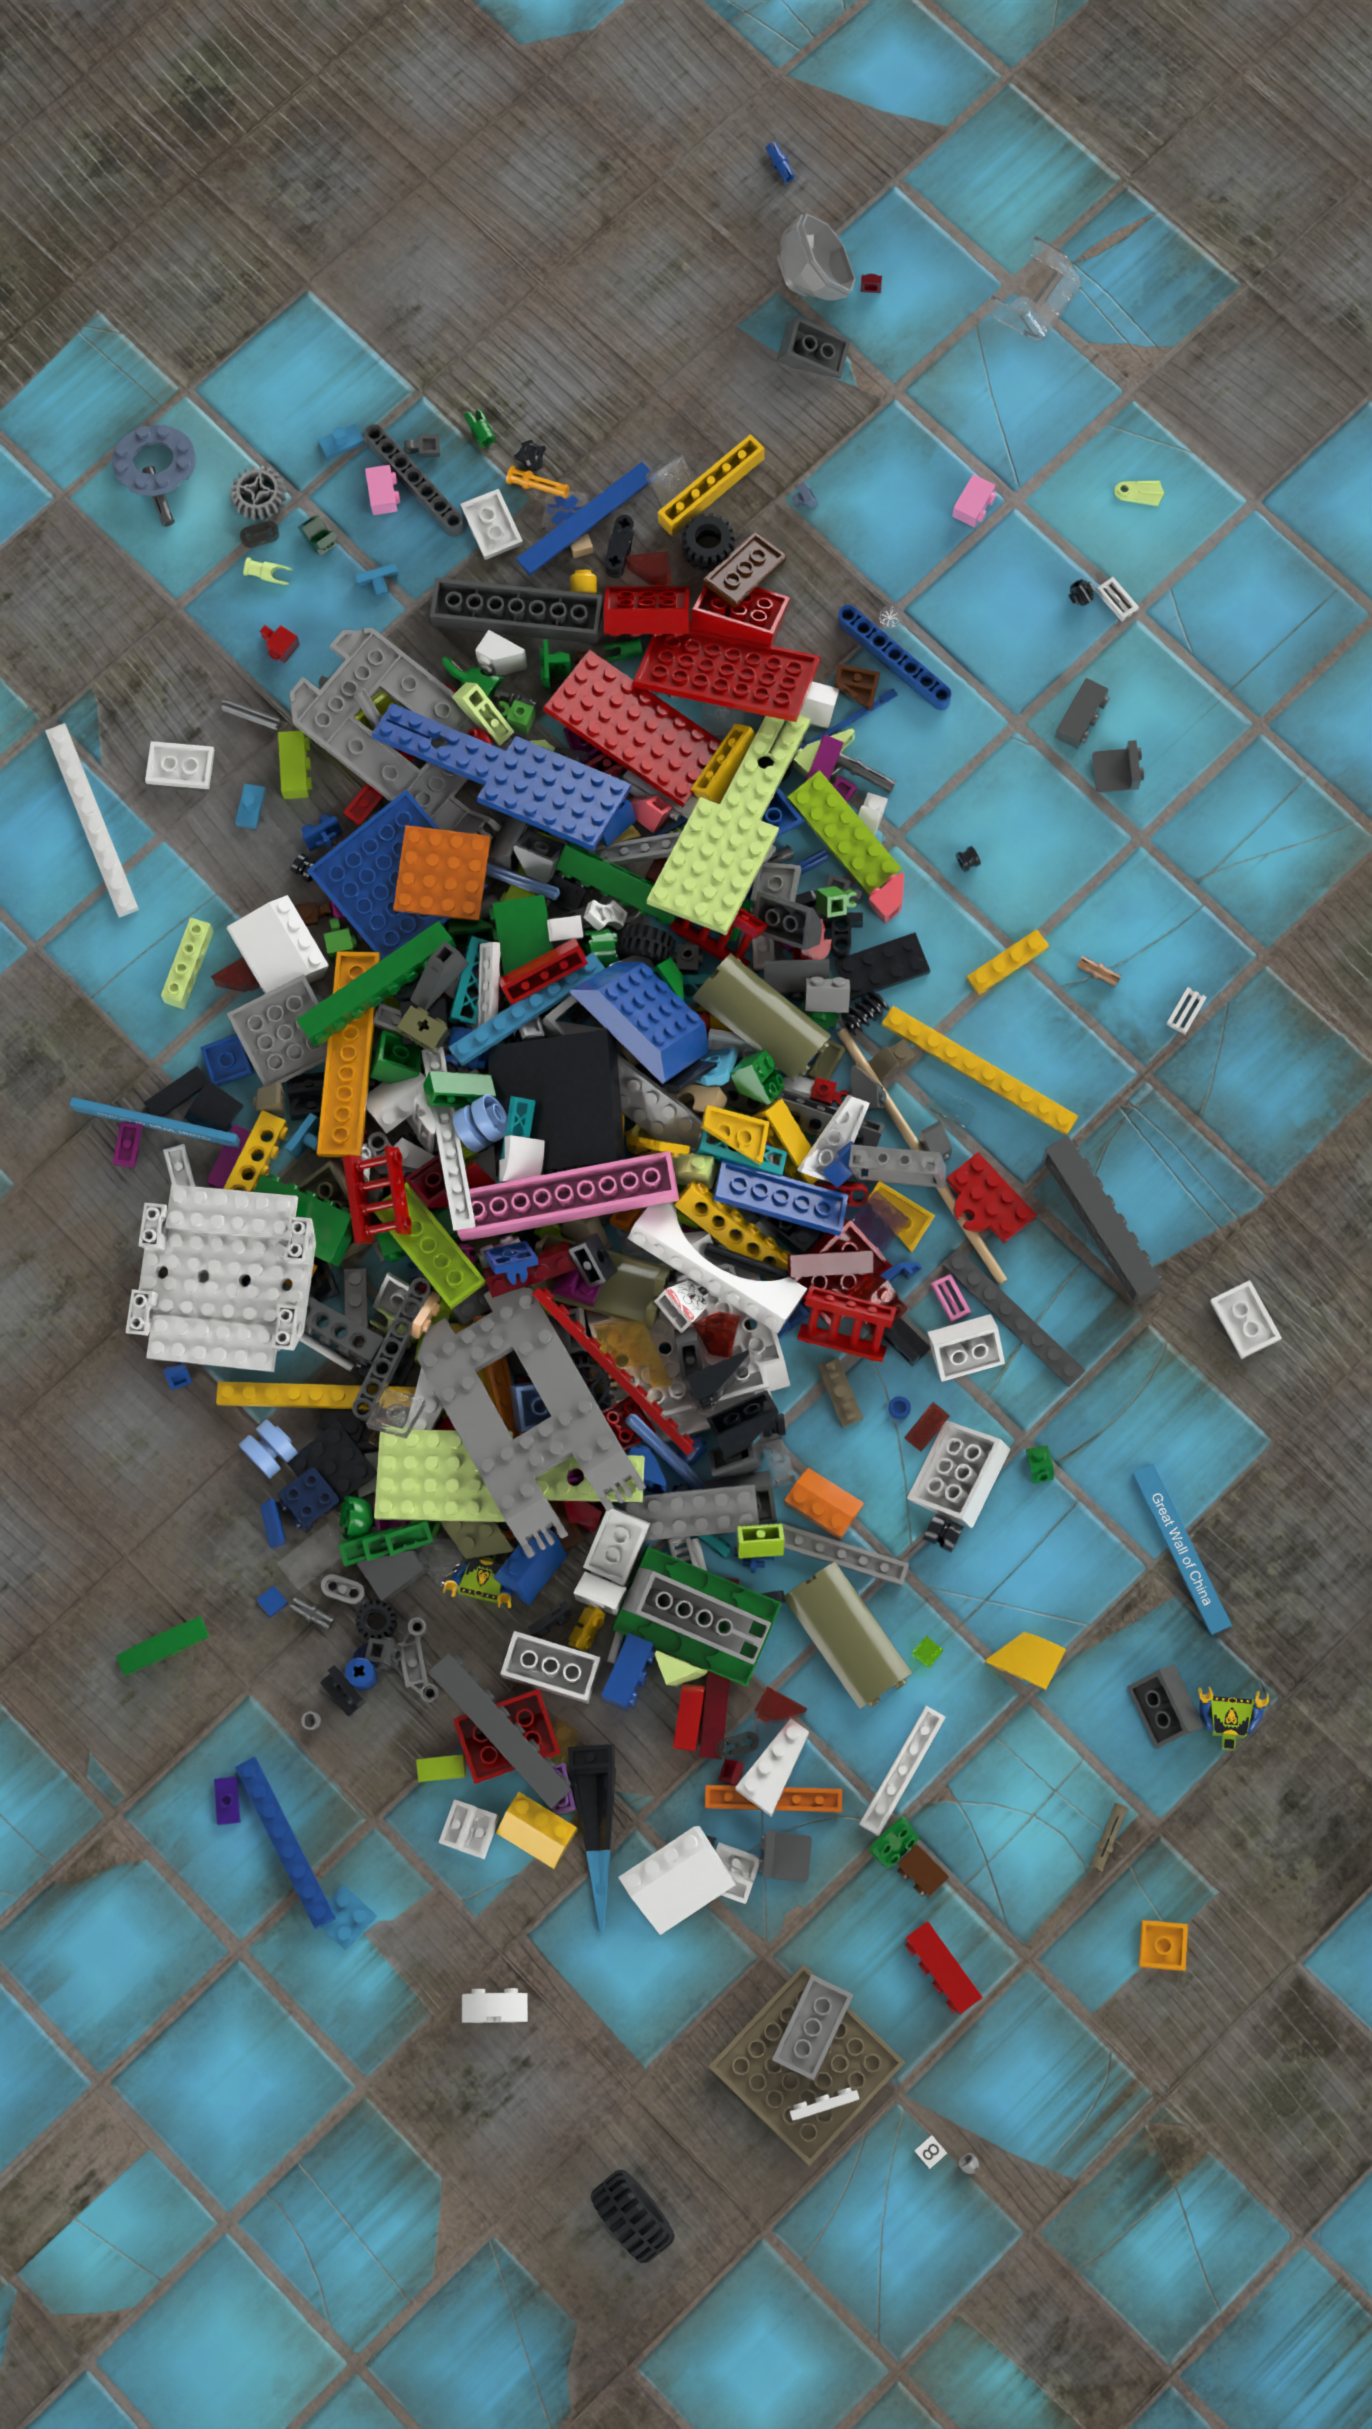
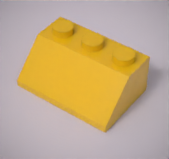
(536, 1830)

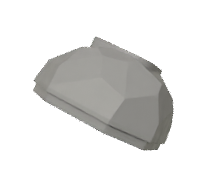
(815, 260)

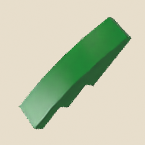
(385, 1542)
(162, 1646)

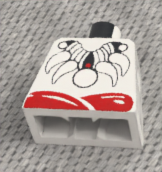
(683, 1303)

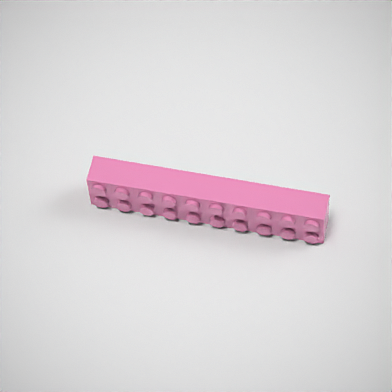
(572, 1195)

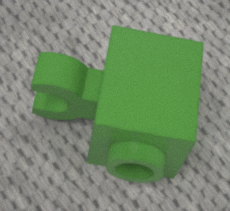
(519, 716)
(833, 901)
(339, 940)

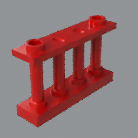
(744, 921)
(357, 1195)
(851, 1307)

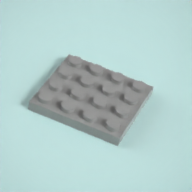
(272, 1034)

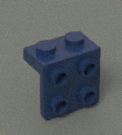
(307, 1499)

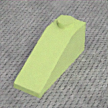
(483, 712)
(804, 757)
(696, 1167)

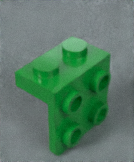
(894, 1843)

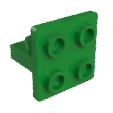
(553, 666)

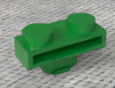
(824, 1019)

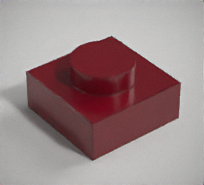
(871, 283)
(731, 1772)

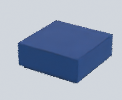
(272, 1601)

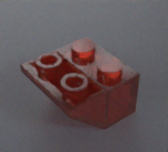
(879, 1291)

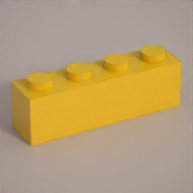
(723, 765)
(786, 1136)

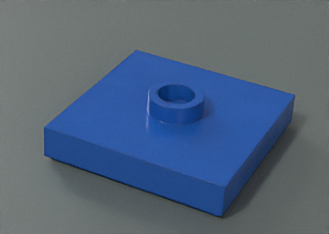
(226, 1060)

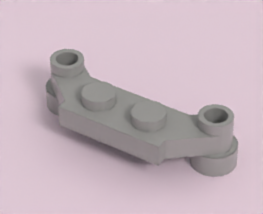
(413, 1662)

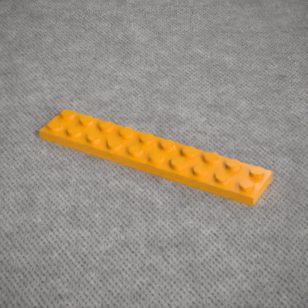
(347, 1069)

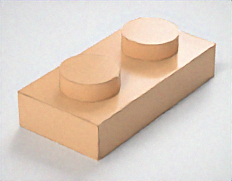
(423, 1319)

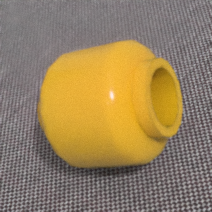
(583, 582)

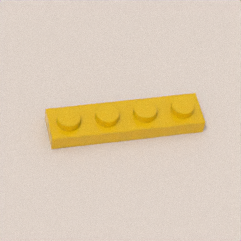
(1007, 962)

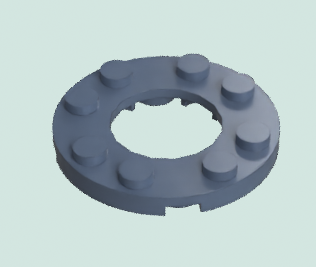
(158, 483)

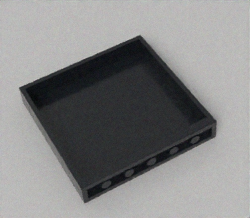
(573, 1093)

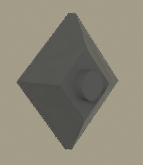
(538, 855)
(746, 1462)

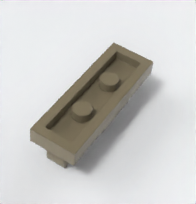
(840, 1392)

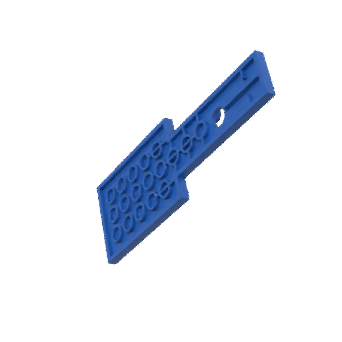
(519, 782)

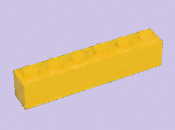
(711, 485)

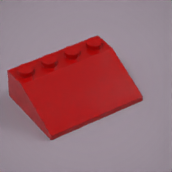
(646, 610)
(753, 619)
(849, 1240)
(484, 1758)

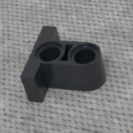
(843, 936)

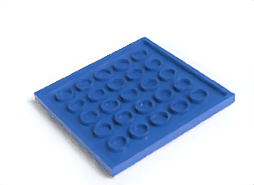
(364, 872)

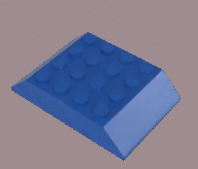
(645, 1017)

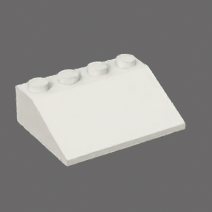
(278, 945)
(959, 1473)
(677, 1880)

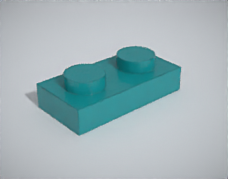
(719, 1545)

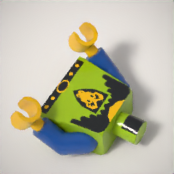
(477, 1581)
(1230, 1716)

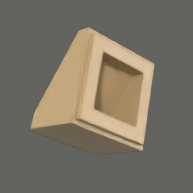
(582, 546)

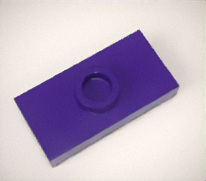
(227, 1801)

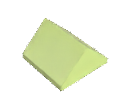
(677, 1671)

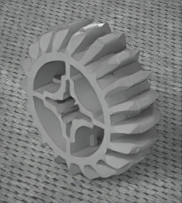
(266, 499)

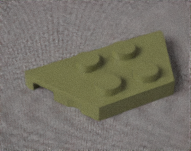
(478, 1538)

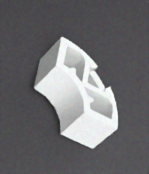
(494, 2007)

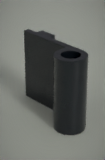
(682, 1079)

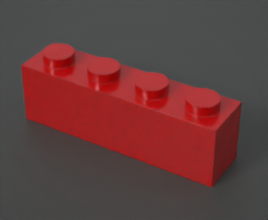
(543, 971)
(943, 1968)

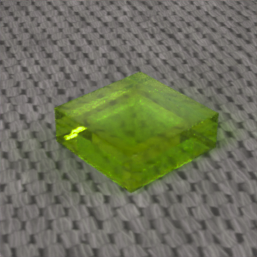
(927, 1652)

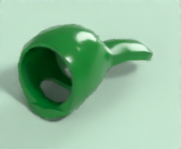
(475, 674)

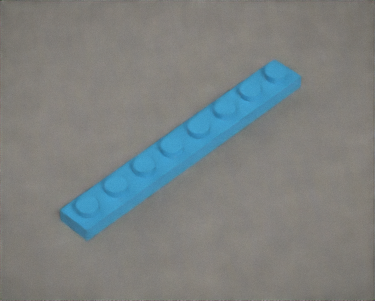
(521, 1013)

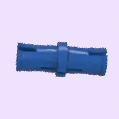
(780, 162)

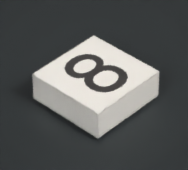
(930, 2152)

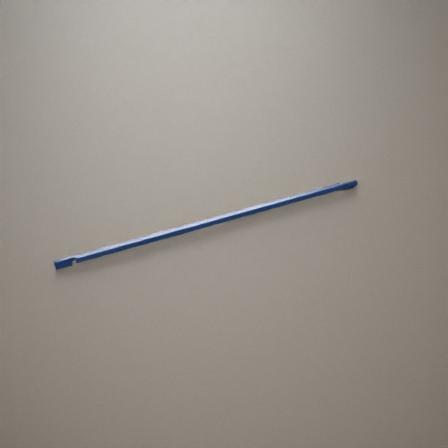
(883, 699)

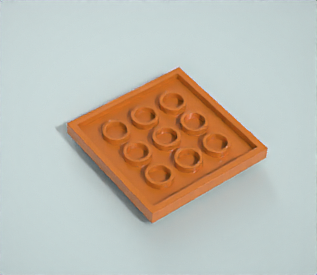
(442, 873)

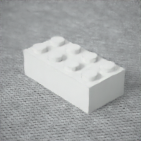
(551, 1667)

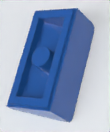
(273, 1523)

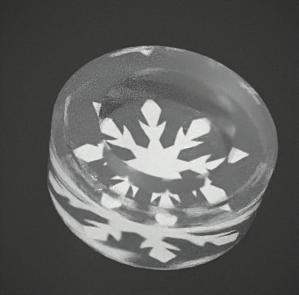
(889, 616)

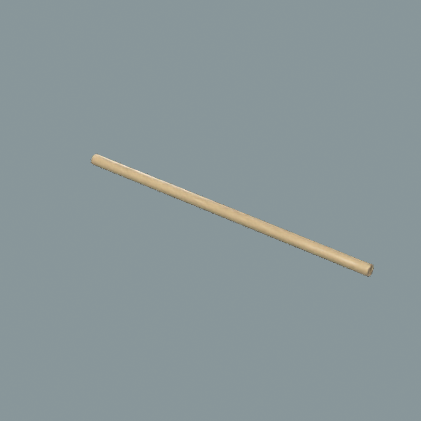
(914, 1144)

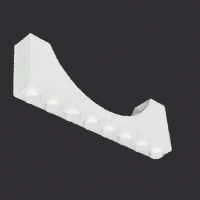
(763, 1300)

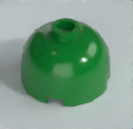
(356, 1518)

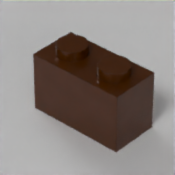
(921, 1871)

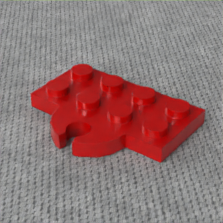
(988, 1200)

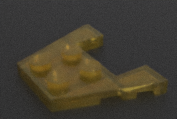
(630, 1347)

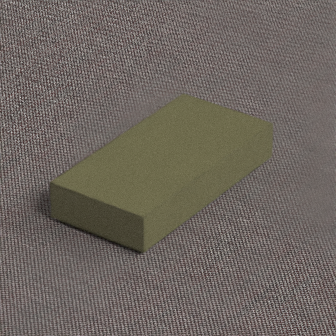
(827, 1062)

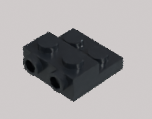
(402, 1371)

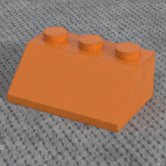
(823, 1503)

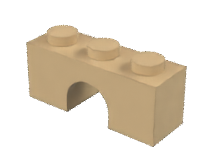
(702, 1096)

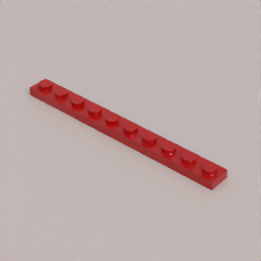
(608, 1362)

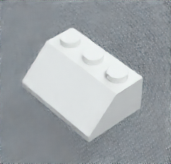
(393, 1102)
(966, 1347)

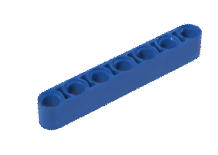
(897, 666)

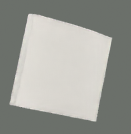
(424, 1119)
(522, 1158)
(469, 1829)
(742, 1868)

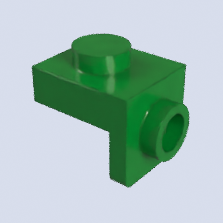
(1040, 1464)

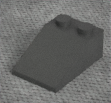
(813, 348)

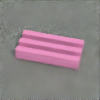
(959, 1314)

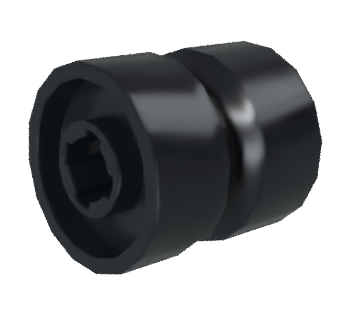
(943, 1532)

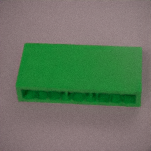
(520, 931)
(331, 1225)

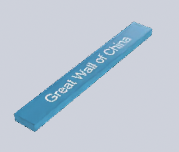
(155, 1122)
(1182, 1549)

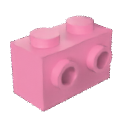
(381, 489)
(974, 500)

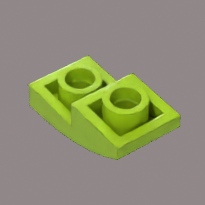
(441, 1768)

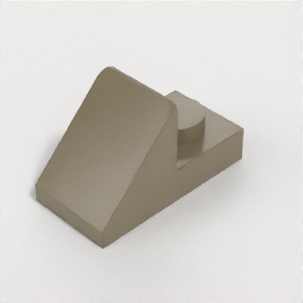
(891, 1059)

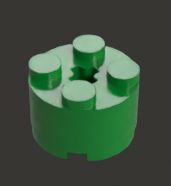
(602, 944)

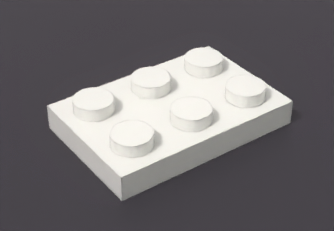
(491, 524)
(179, 765)
(1245, 1319)
(616, 1545)

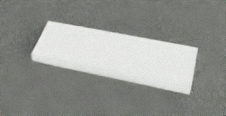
(820, 704)

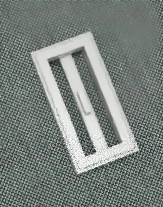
(1127, 612)
(1195, 995)

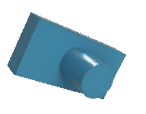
(341, 441)
(377, 577)
(250, 806)
(304, 1137)

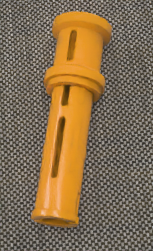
(528, 480)

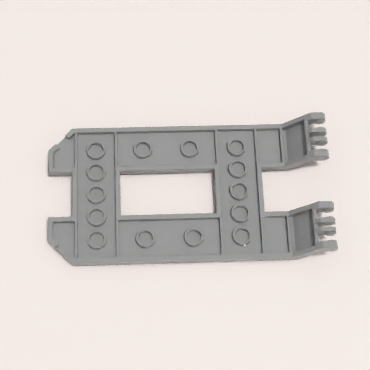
(329, 720)
(572, 1430)

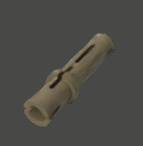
(1099, 1861)

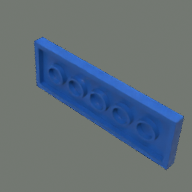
(780, 1197)

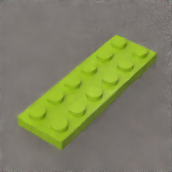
(843, 833)
(435, 1252)

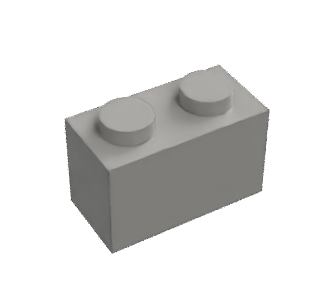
(827, 994)

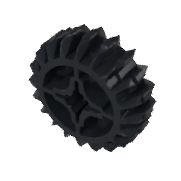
(603, 1376)

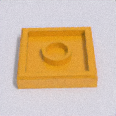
(1163, 1945)

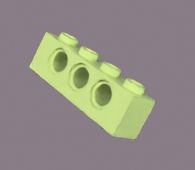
(187, 963)

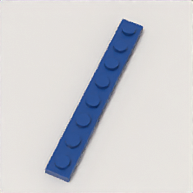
(285, 1842)

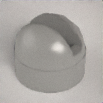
(307, 1721)
(968, 2163)

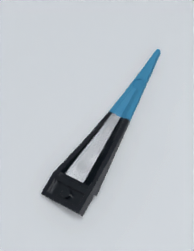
(593, 1784)

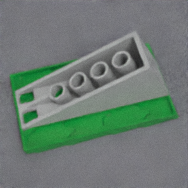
(697, 1616)

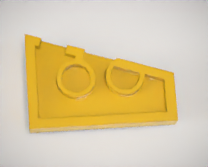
(738, 1131)
(657, 1146)
(919, 1217)

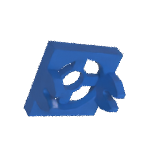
(513, 1265)

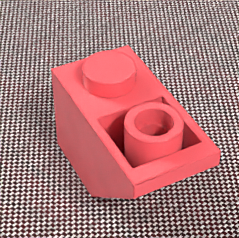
(651, 811)
(888, 900)

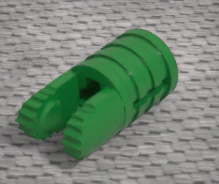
(480, 428)
(628, 650)

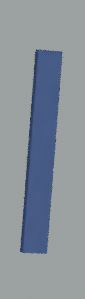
(584, 519)

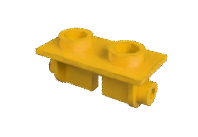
(583, 1638)

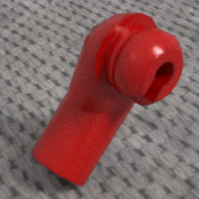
(480, 734)

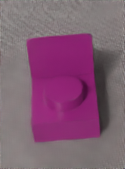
(575, 1288)

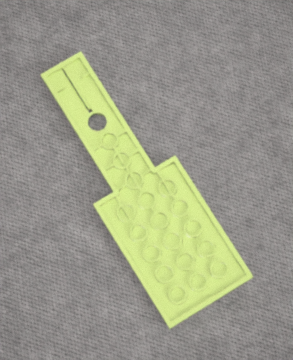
(727, 840)
(437, 1480)

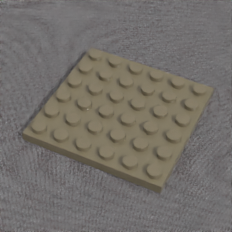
(853, 2060)

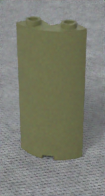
(762, 1017)
(626, 1294)
(848, 1636)

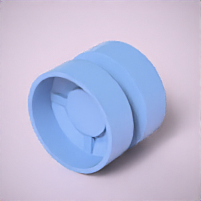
(480, 1123)
(273, 1444)

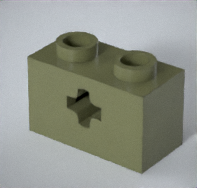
(429, 1039)

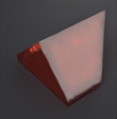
(718, 1333)

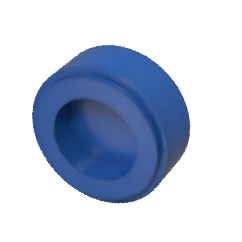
(899, 1408)

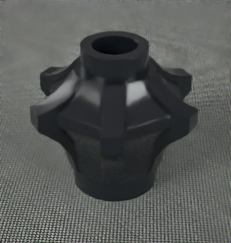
(531, 455)

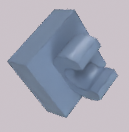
(805, 496)

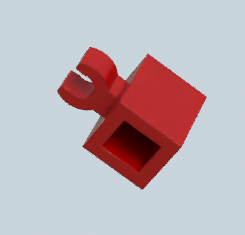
(280, 643)
(825, 1092)

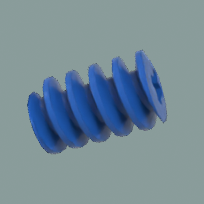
(364, 1666)

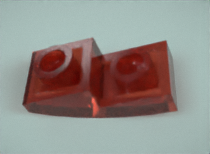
(927, 1426)

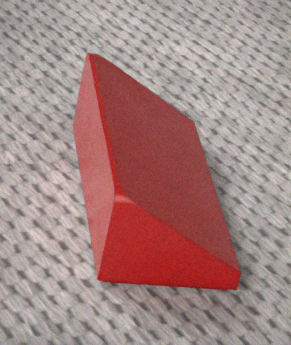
(477, 1176)

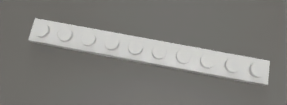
(92, 820)
(450, 1153)

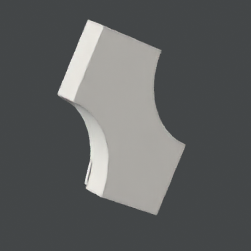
(602, 915)

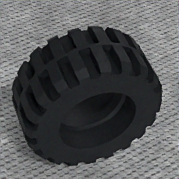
(632, 2216)

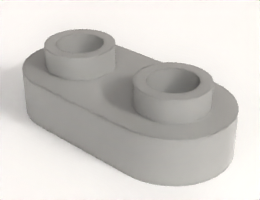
(343, 1589)

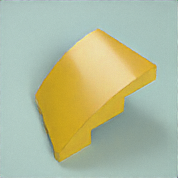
(1029, 1659)

